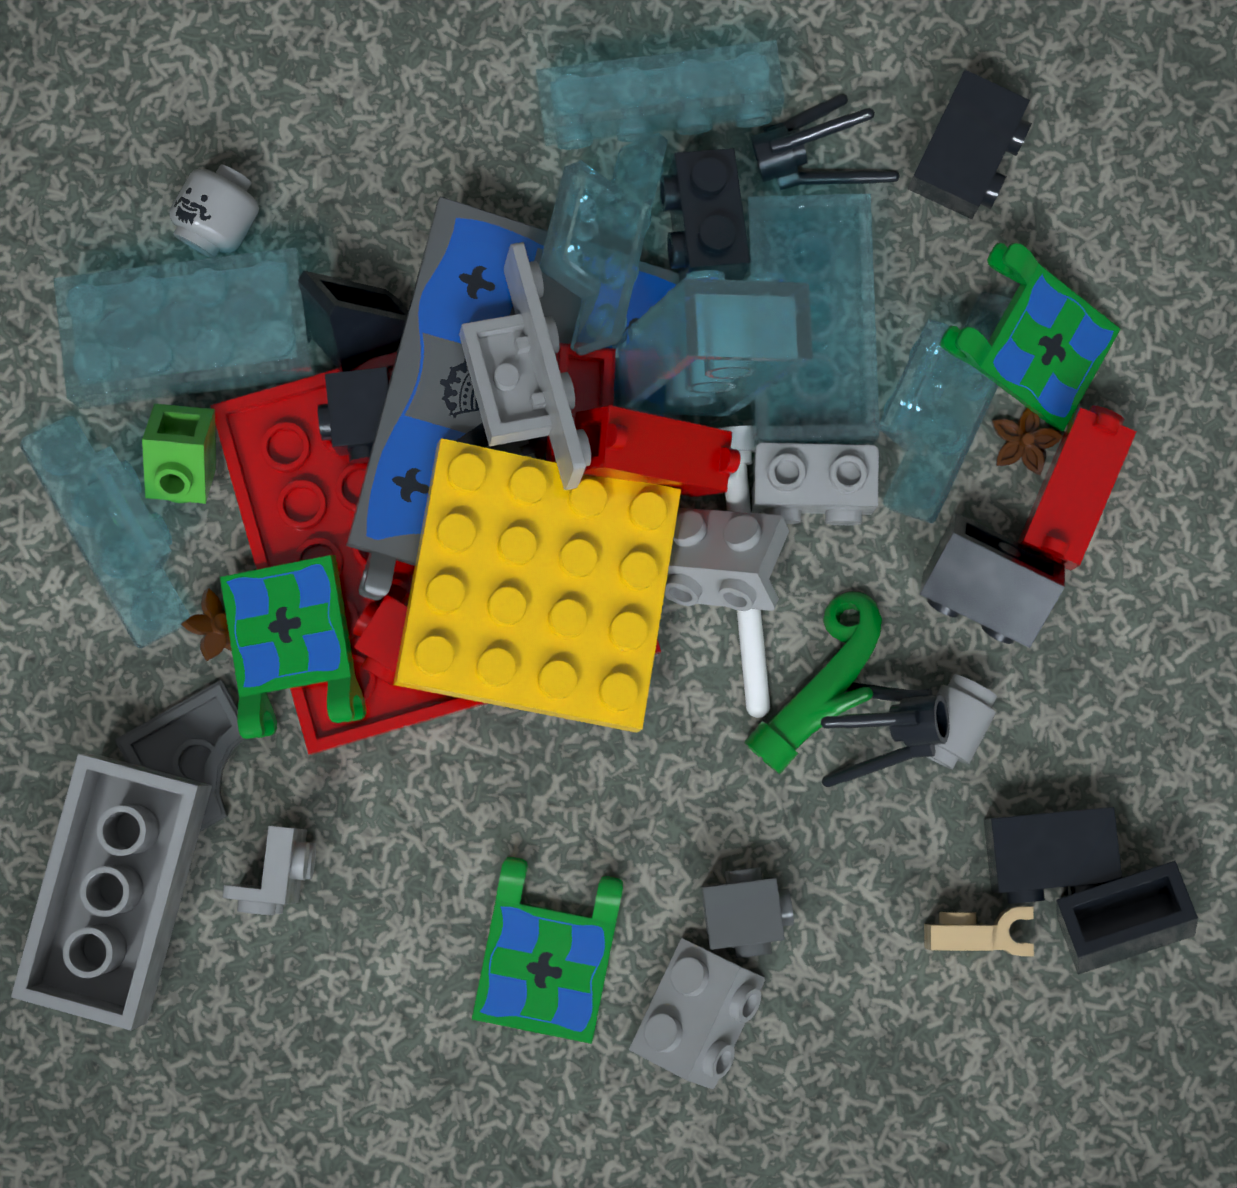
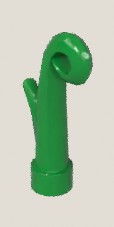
(825, 693)

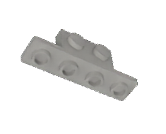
(519, 376)

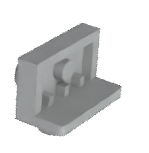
(816, 481)
(725, 559)
(285, 865)
(698, 1015)

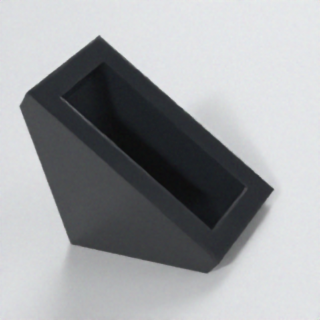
(351, 318)

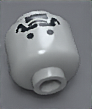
(214, 211)

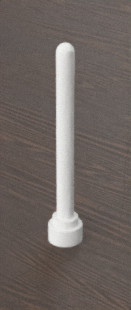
(749, 621)

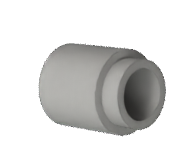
(969, 719)

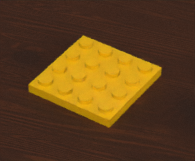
(537, 588)

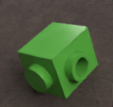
(179, 453)

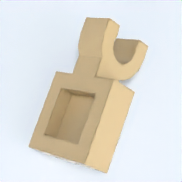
(961, 933)

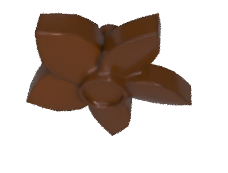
(1024, 441)
(211, 625)

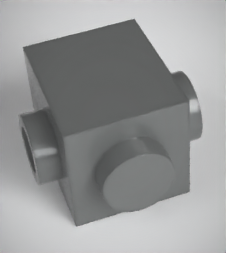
(746, 912)

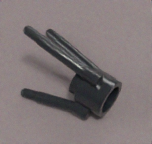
(782, 148)
(918, 721)

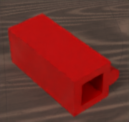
(658, 450)
(1077, 485)

